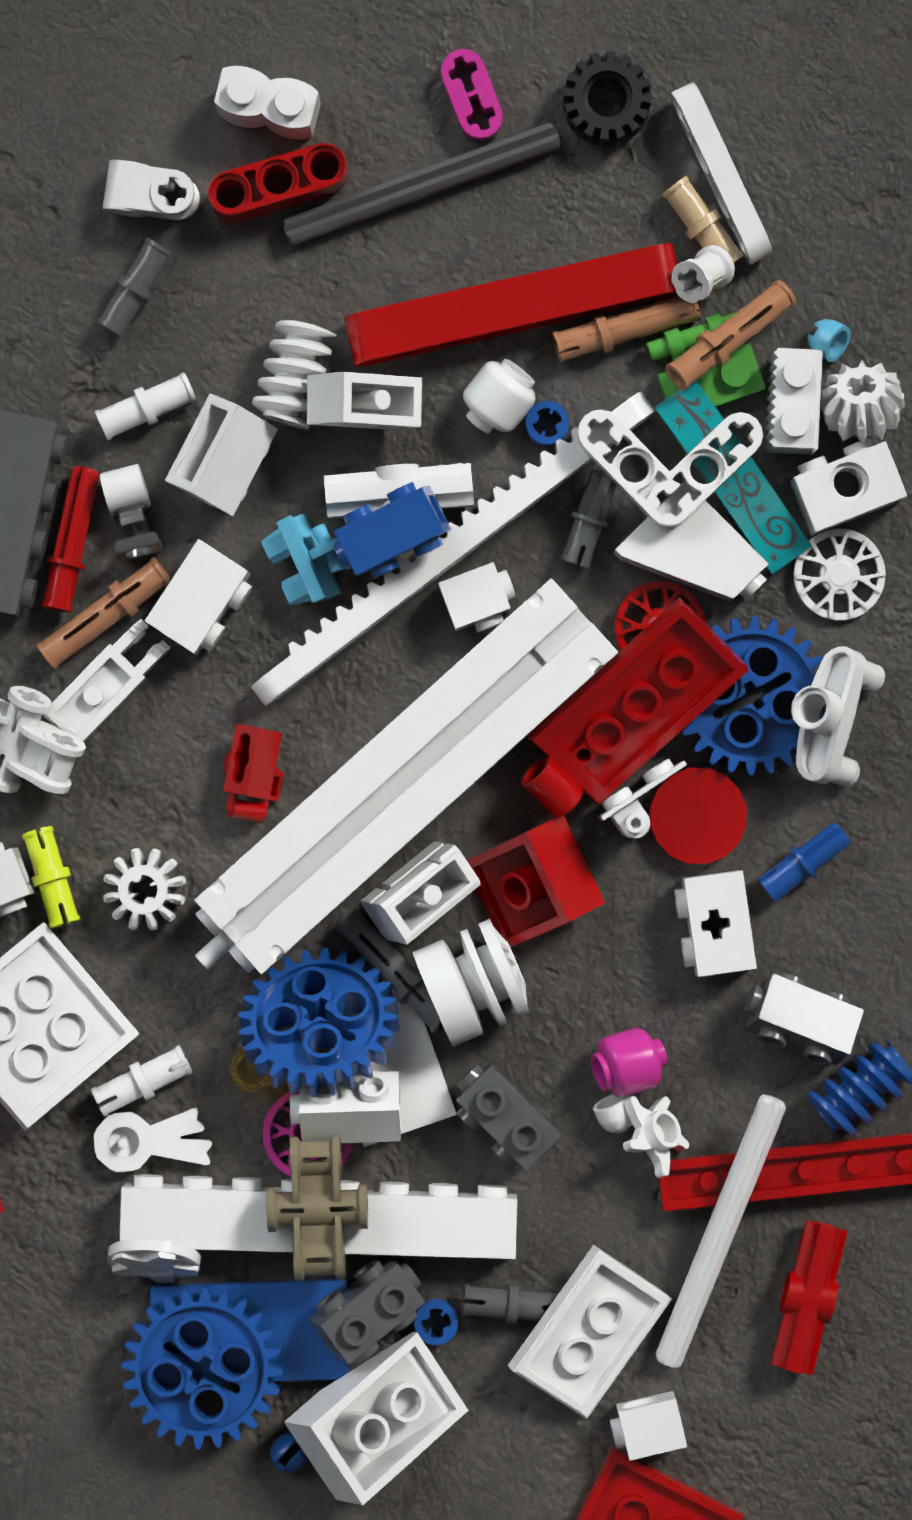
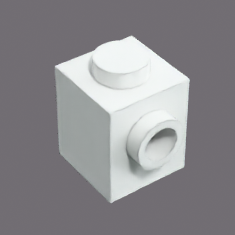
(478, 597)

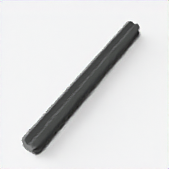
(421, 183)

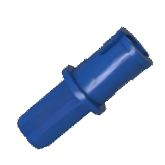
(804, 862)

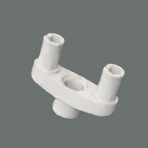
(825, 739)

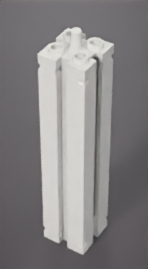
(401, 780)

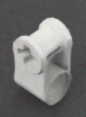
(141, 189)

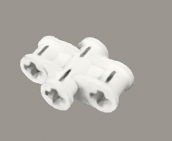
(32, 746)

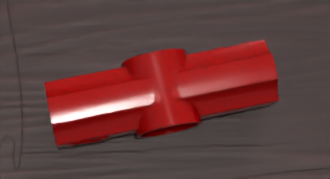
(809, 1297)

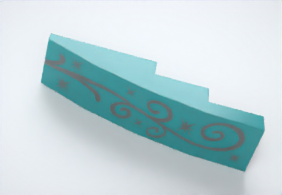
(746, 493)

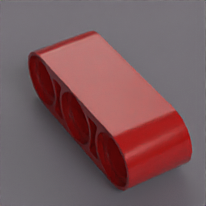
(295, 164)

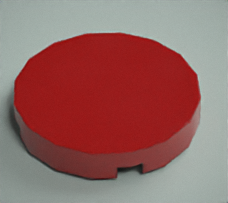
(697, 815)

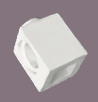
(649, 1426)

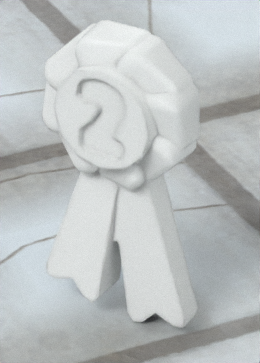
(127, 1140)

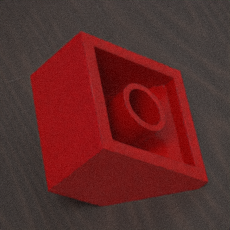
(535, 882)

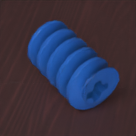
(861, 1088)

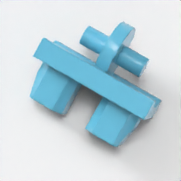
(313, 556)

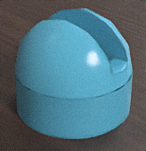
(830, 338)

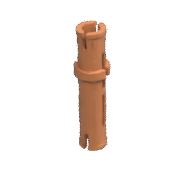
(609, 331)
(690, 367)
(104, 613)

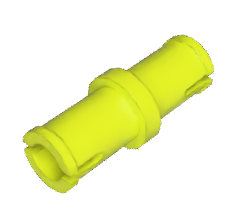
(51, 877)

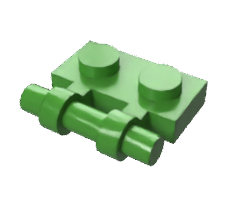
(722, 385)

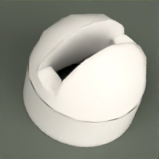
(612, 1114)

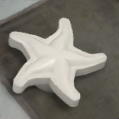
(654, 1133)

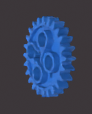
(772, 735)
(319, 1022)
(177, 1405)

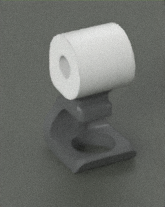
(127, 499)

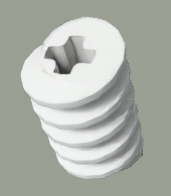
(290, 371)

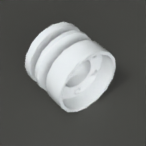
(471, 982)

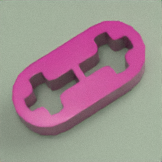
(482, 91)

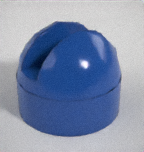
(280, 1446)

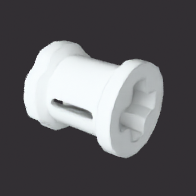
(707, 271)

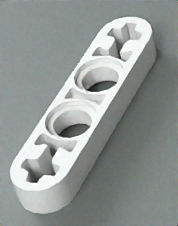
(721, 173)

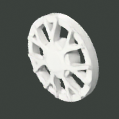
(839, 574)

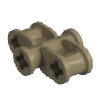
(316, 1190)

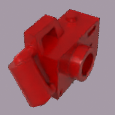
(252, 772)

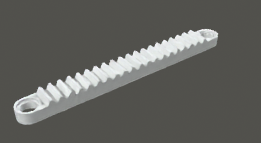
(457, 545)

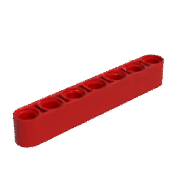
(511, 305)

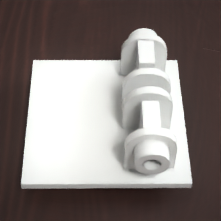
(625, 808)

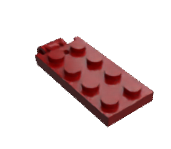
(630, 709)

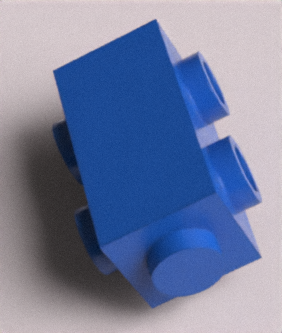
(378, 537)

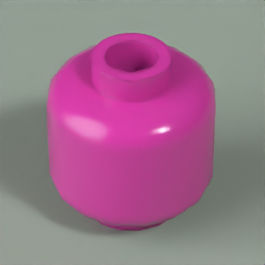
(628, 1062)

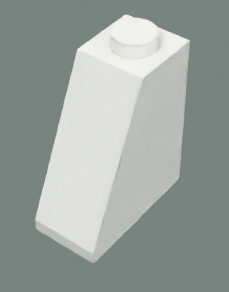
(697, 552)

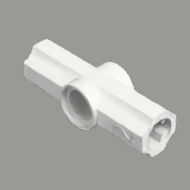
(350, 491)

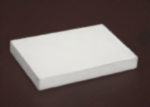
(421, 1080)
(589, 1332)

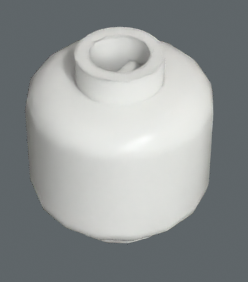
(499, 396)

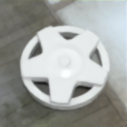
(153, 1259)

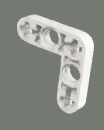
(659, 477)

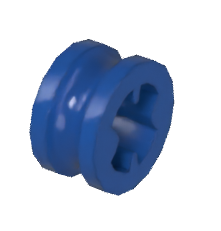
(533, 419)
(449, 1329)

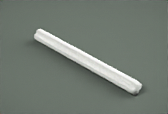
(720, 1231)

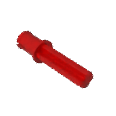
(70, 539)

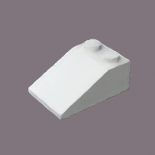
(376, 1419)

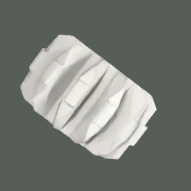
(862, 401)
(138, 874)

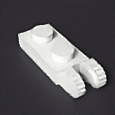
(103, 685)

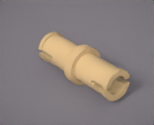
(699, 219)

